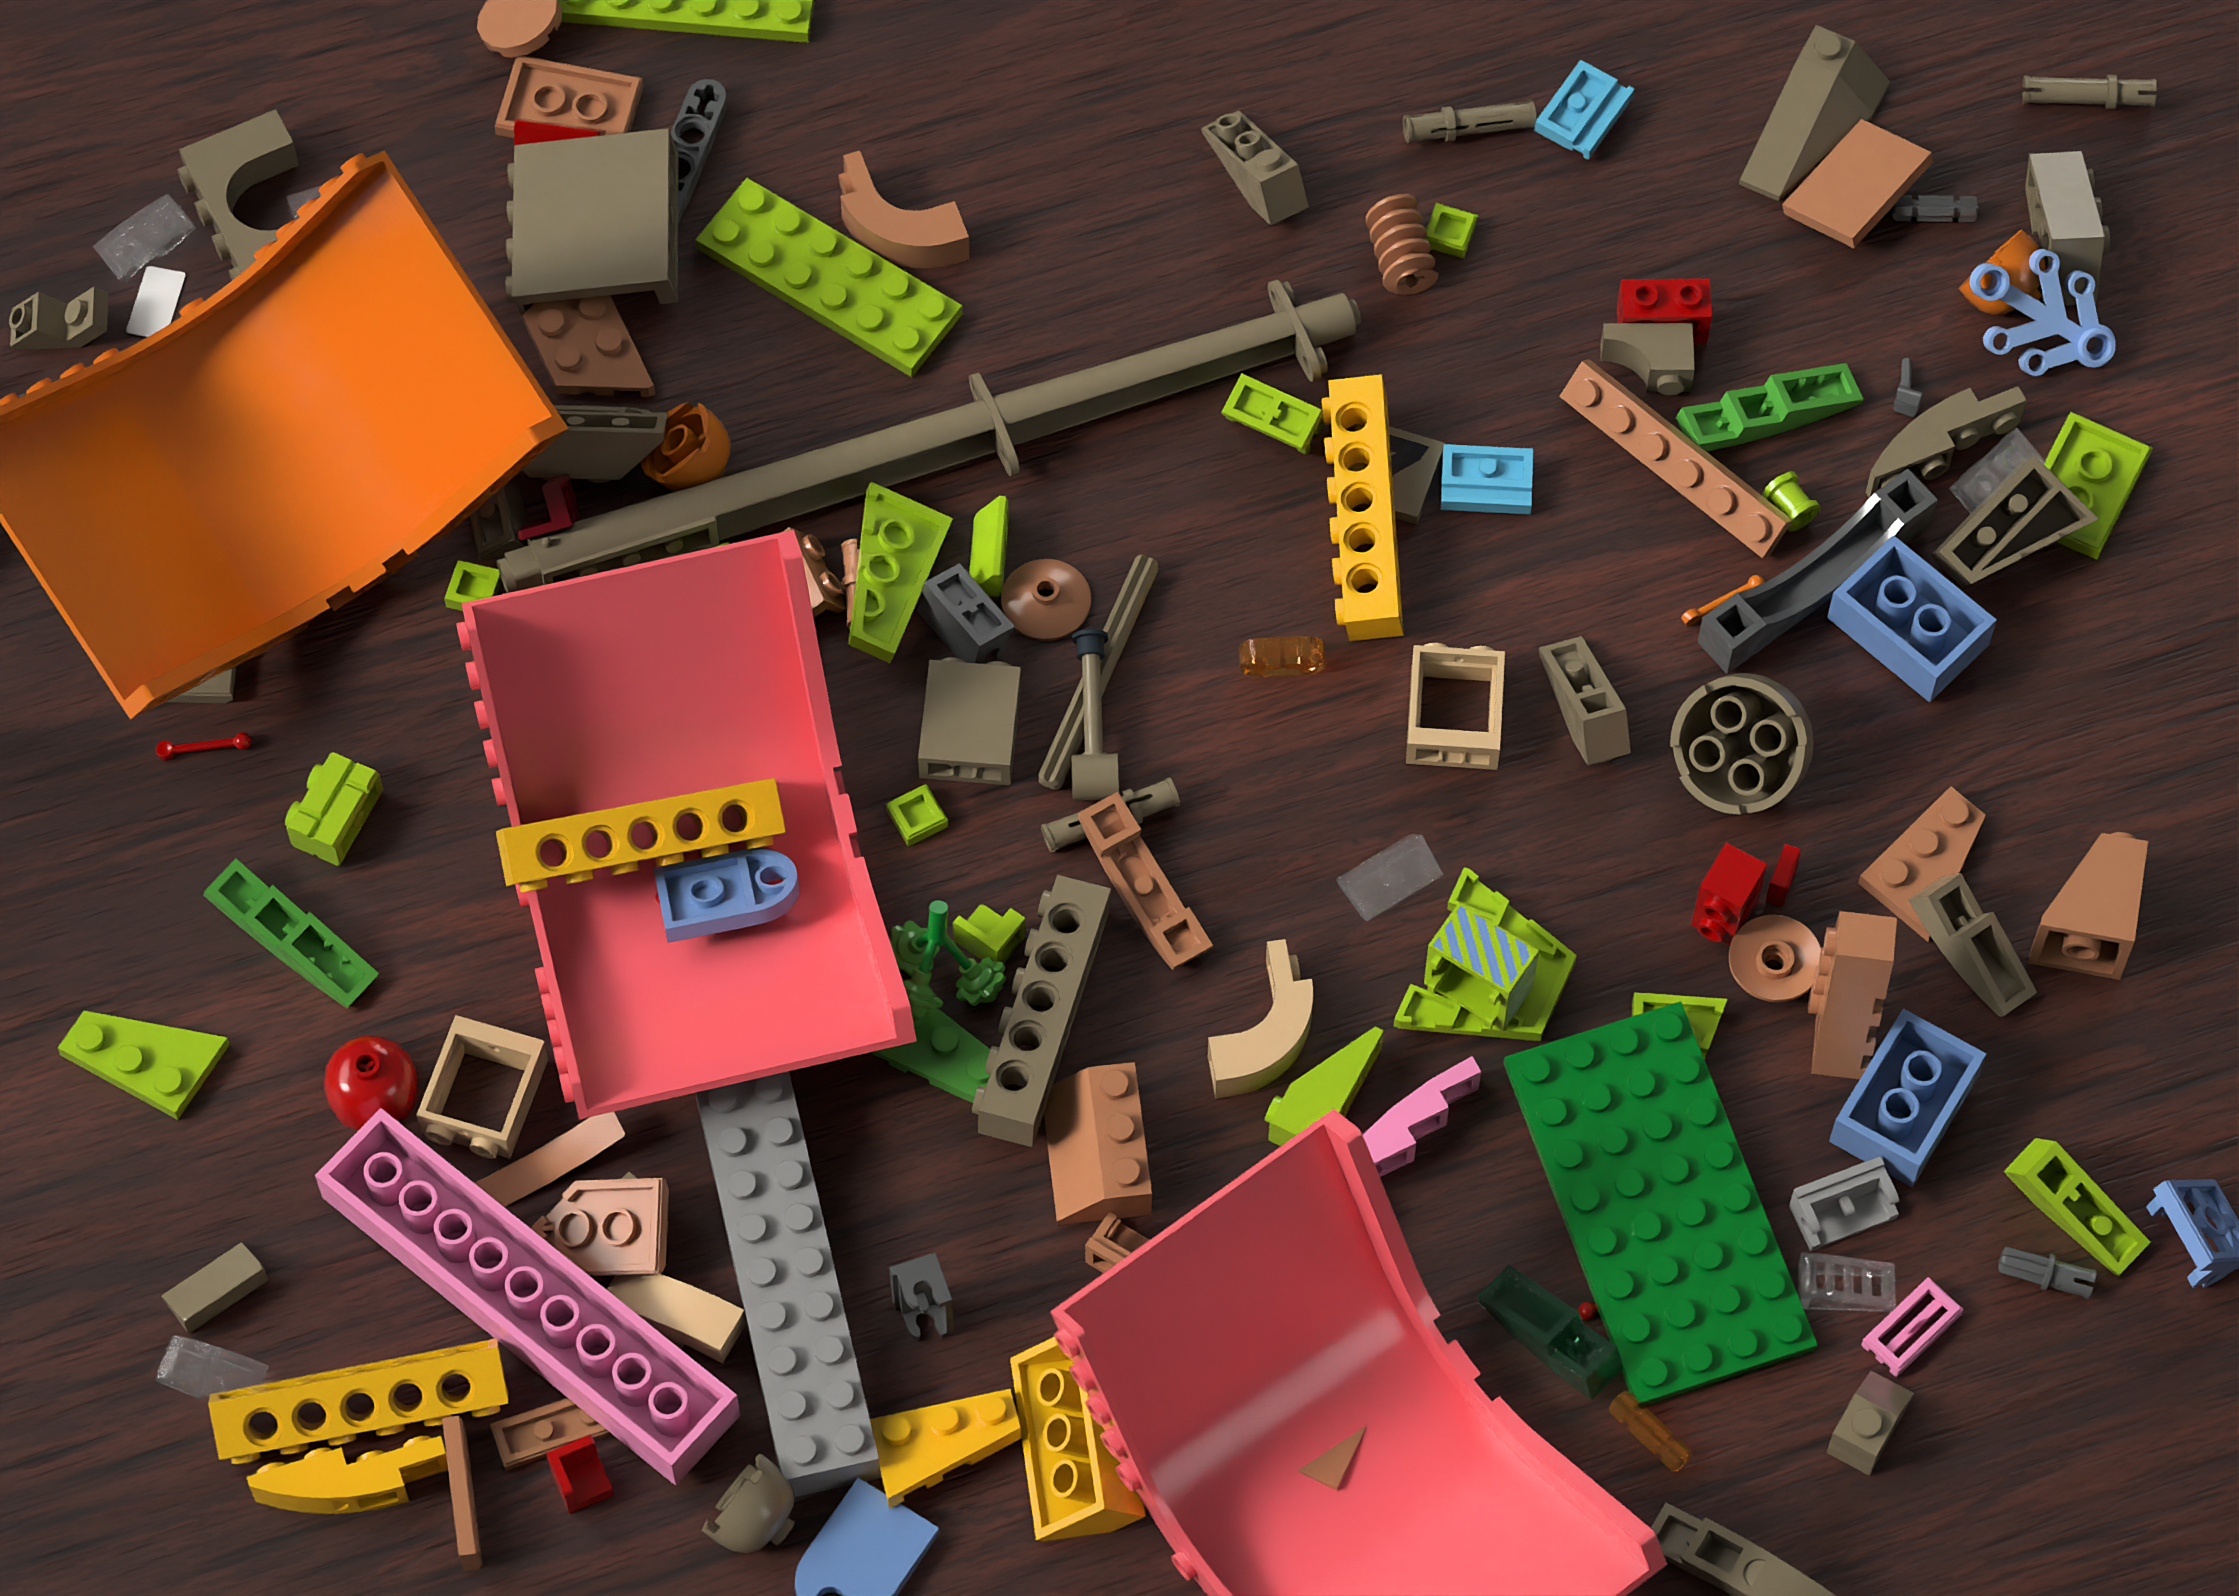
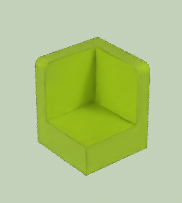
(990, 934)

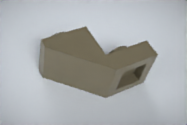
(53, 324)

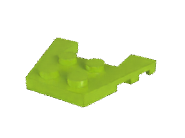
(1555, 962)

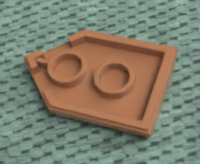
(611, 1226)

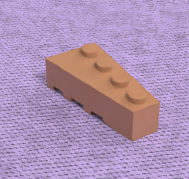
(1850, 992)

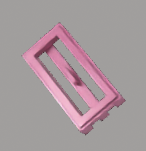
(1885, 1354)

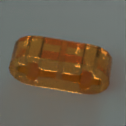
(1282, 656)

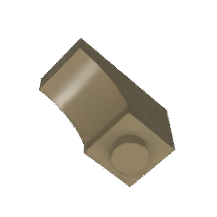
(1655, 351)

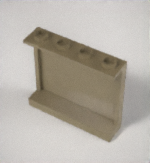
(593, 218)

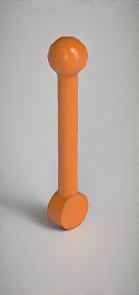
(1694, 615)

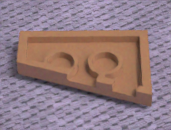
(1924, 853)

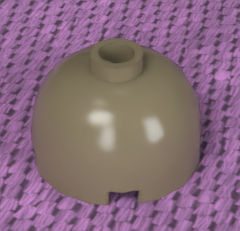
(753, 1509)

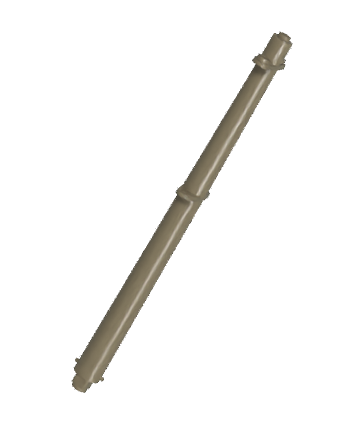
(796, 485)

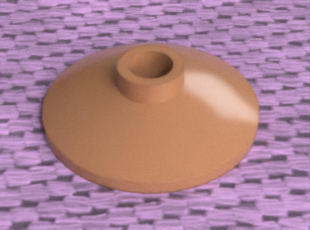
(1050, 616)
(1778, 940)

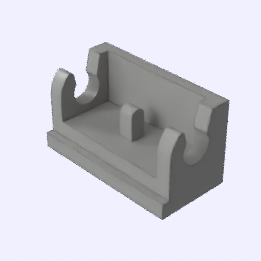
(1844, 1204)

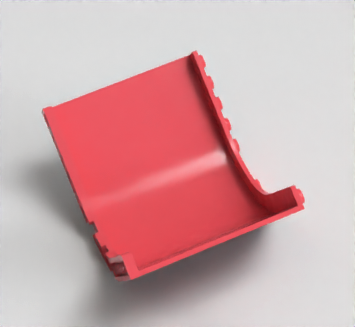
(658, 691)
(1278, 1333)

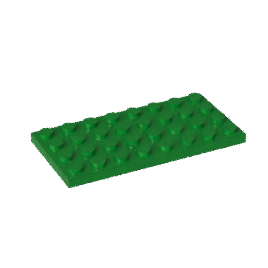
(1659, 1204)

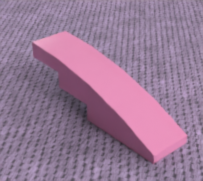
(1418, 1114)

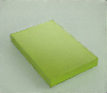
(2100, 472)

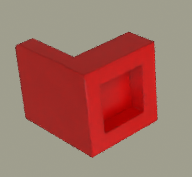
(579, 1474)

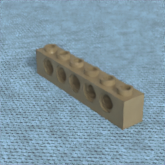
(1018, 1114)

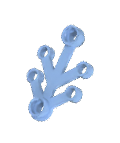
(2048, 318)

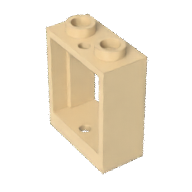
(1455, 747)
(495, 1045)

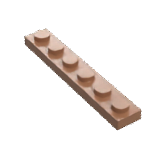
(1676, 458)

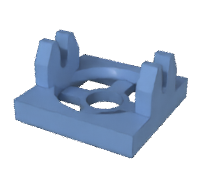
(2209, 1200)

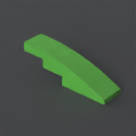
(1771, 409)
(291, 934)

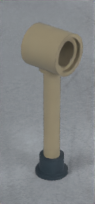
(1094, 770)

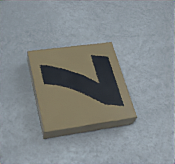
(1413, 471)

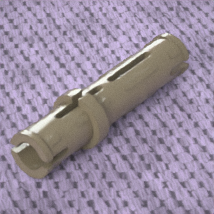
(2090, 91)
(1468, 121)
(1140, 803)

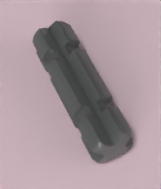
(1936, 208)

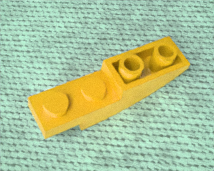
(330, 1486)

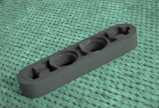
(689, 117)

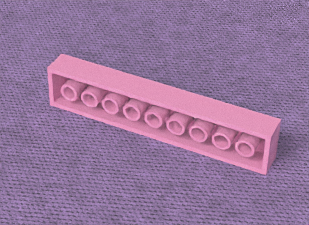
(528, 1296)

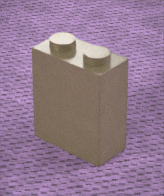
(969, 721)

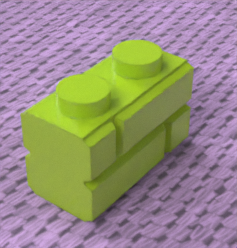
(333, 808)

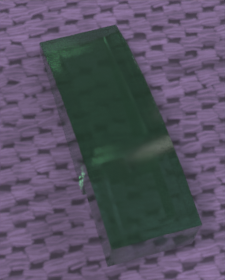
(1552, 1332)

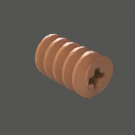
(1401, 245)

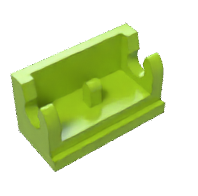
(1273, 413)

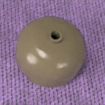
(1742, 743)

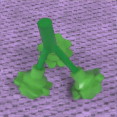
(915, 951)

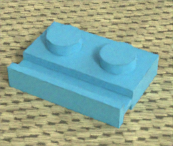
(1584, 109)
(1487, 479)

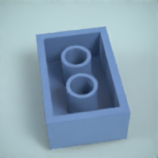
(1911, 618)
(1907, 1097)

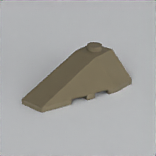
(1819, 105)

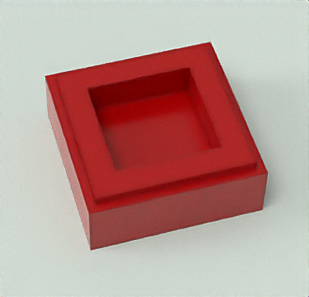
(1783, 875)

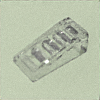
(1828, 1299)

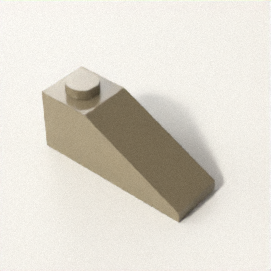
(1587, 701)

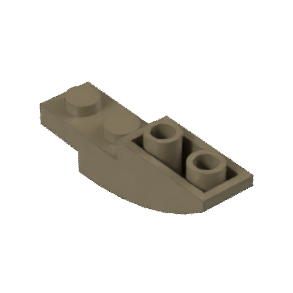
(1930, 439)
(1727, 1558)

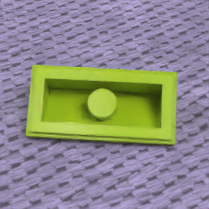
(989, 546)

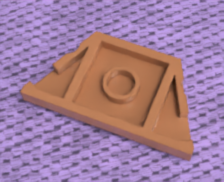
(586, 347)

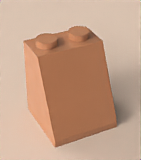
(2096, 911)

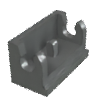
(964, 616)
(921, 1290)

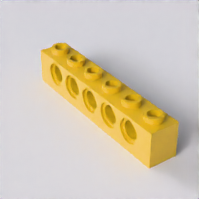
(1379, 611)
(754, 800)
(242, 1443)

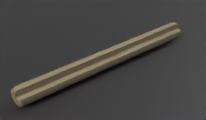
(1118, 628)

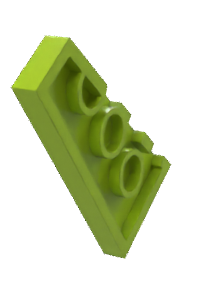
(893, 563)

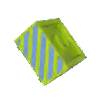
(1480, 966)

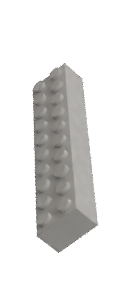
(788, 1285)

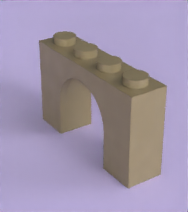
(225, 168)

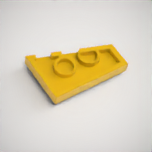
(935, 1439)

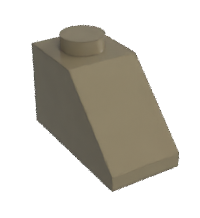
(1869, 1422)

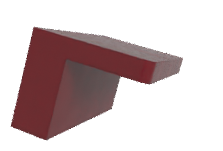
(561, 507)

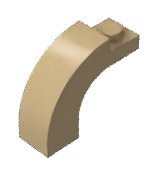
(1263, 1053)

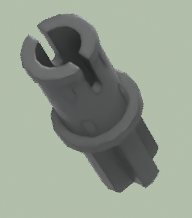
(2045, 1271)

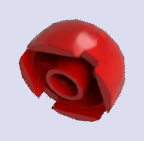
(370, 1076)

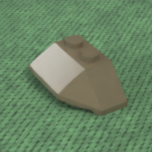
(600, 443)

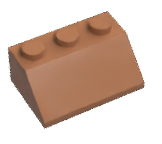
(1097, 1145)

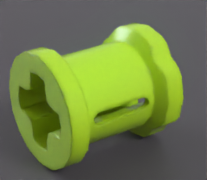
(1791, 500)

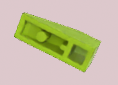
(1324, 1088)
(2076, 1204)

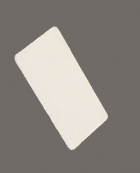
(155, 301)

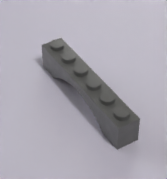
(1766, 611)

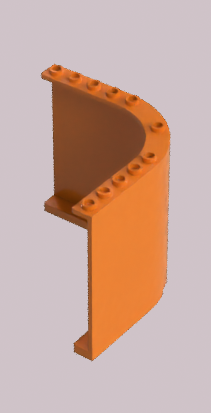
(269, 444)

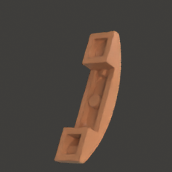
(1142, 883)

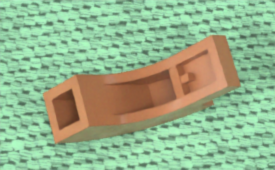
(898, 235)

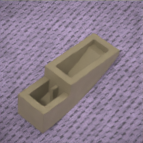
(1973, 943)

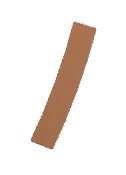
(553, 1159)

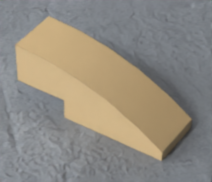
(682, 1312)

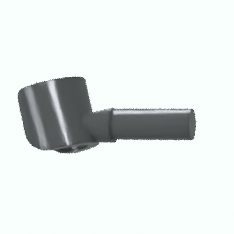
(1907, 399)

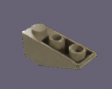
(1258, 167)

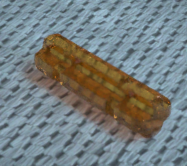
(1650, 1431)

